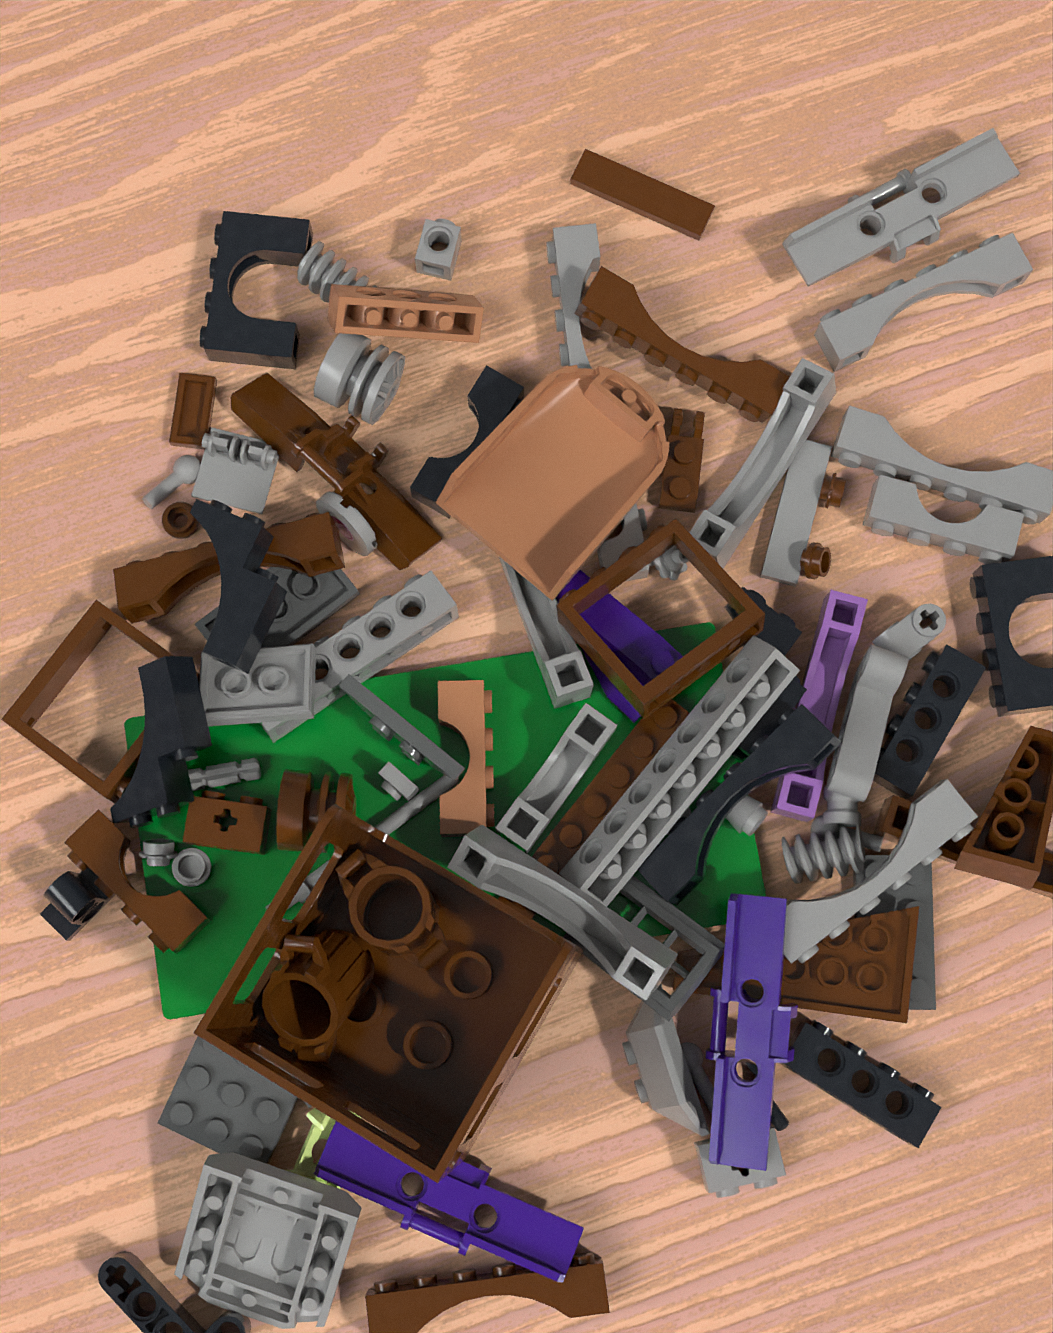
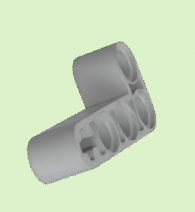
(865, 722)

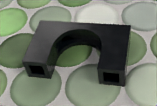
(242, 244)
(999, 590)

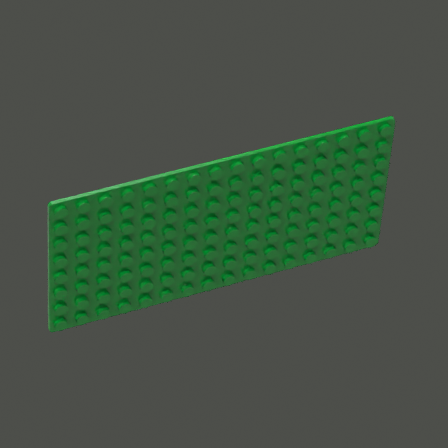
(344, 742)

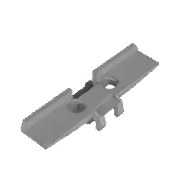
(957, 175)

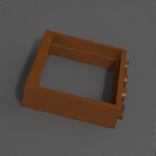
(694, 664)
(55, 676)

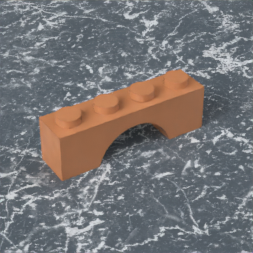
(463, 709)

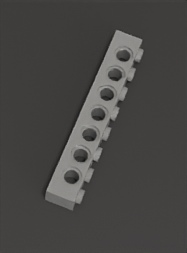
(680, 771)

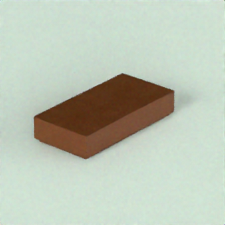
(192, 410)

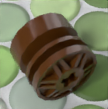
(304, 806)

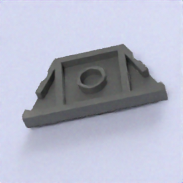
(391, 724)

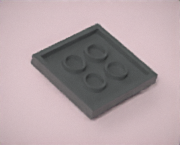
(227, 1105)

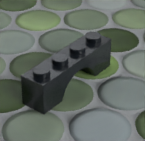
(491, 402)

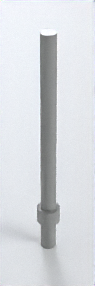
(387, 826)

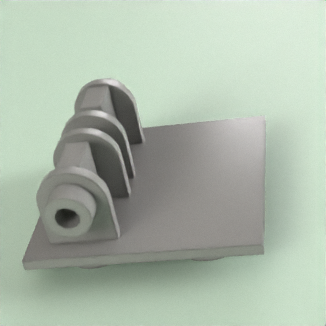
(235, 470)

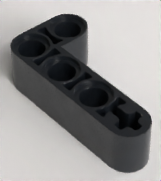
(167, 1306)

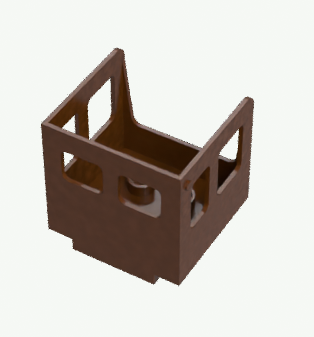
(421, 1046)

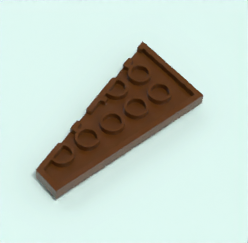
(854, 974)

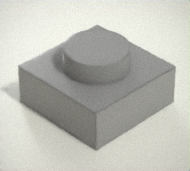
(396, 783)

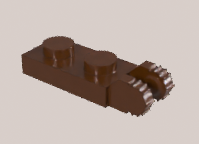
(682, 466)

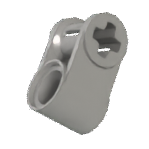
(907, 635)

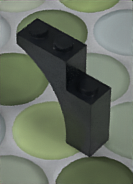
(248, 593)
(780, 633)
(172, 735)

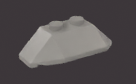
(663, 1069)

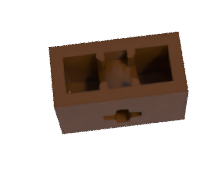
(246, 836)

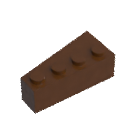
(1016, 822)

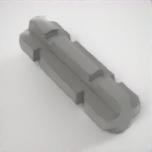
(224, 774)

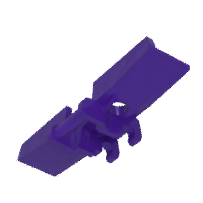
(763, 1028)
(521, 1230)

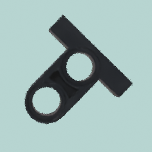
(73, 902)

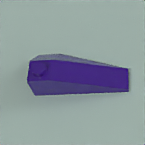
(629, 638)

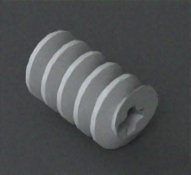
(320, 272)
(824, 855)

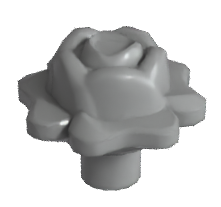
(671, 563)

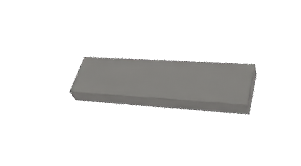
(795, 513)

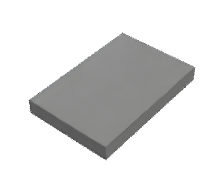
(274, 690)

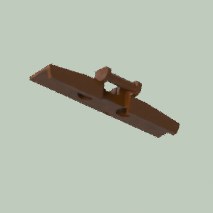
(283, 422)

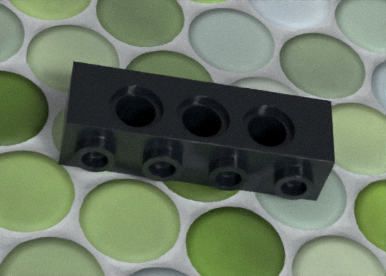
(961, 677)
(907, 1123)

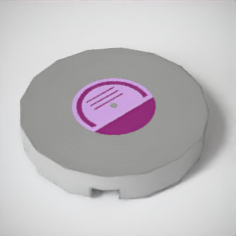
(351, 524)

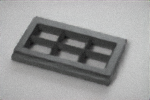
(680, 926)

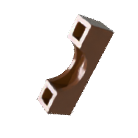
(103, 849)

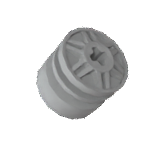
(364, 378)

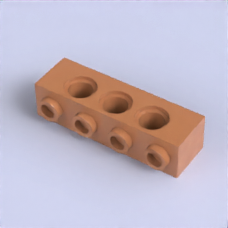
(404, 313)

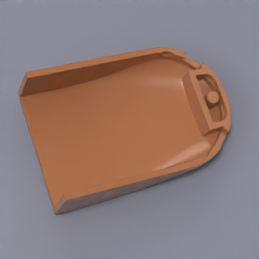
(560, 473)

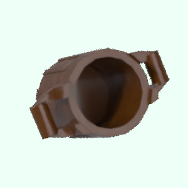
(393, 910)
(316, 991)

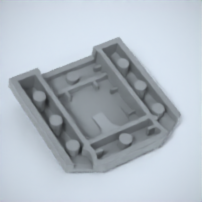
(267, 1241)

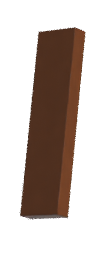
(642, 194)

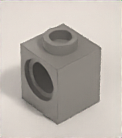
(438, 263)

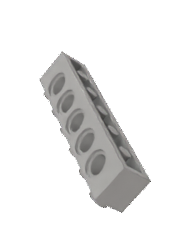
(376, 653)

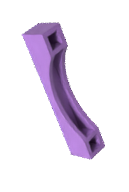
(824, 679)

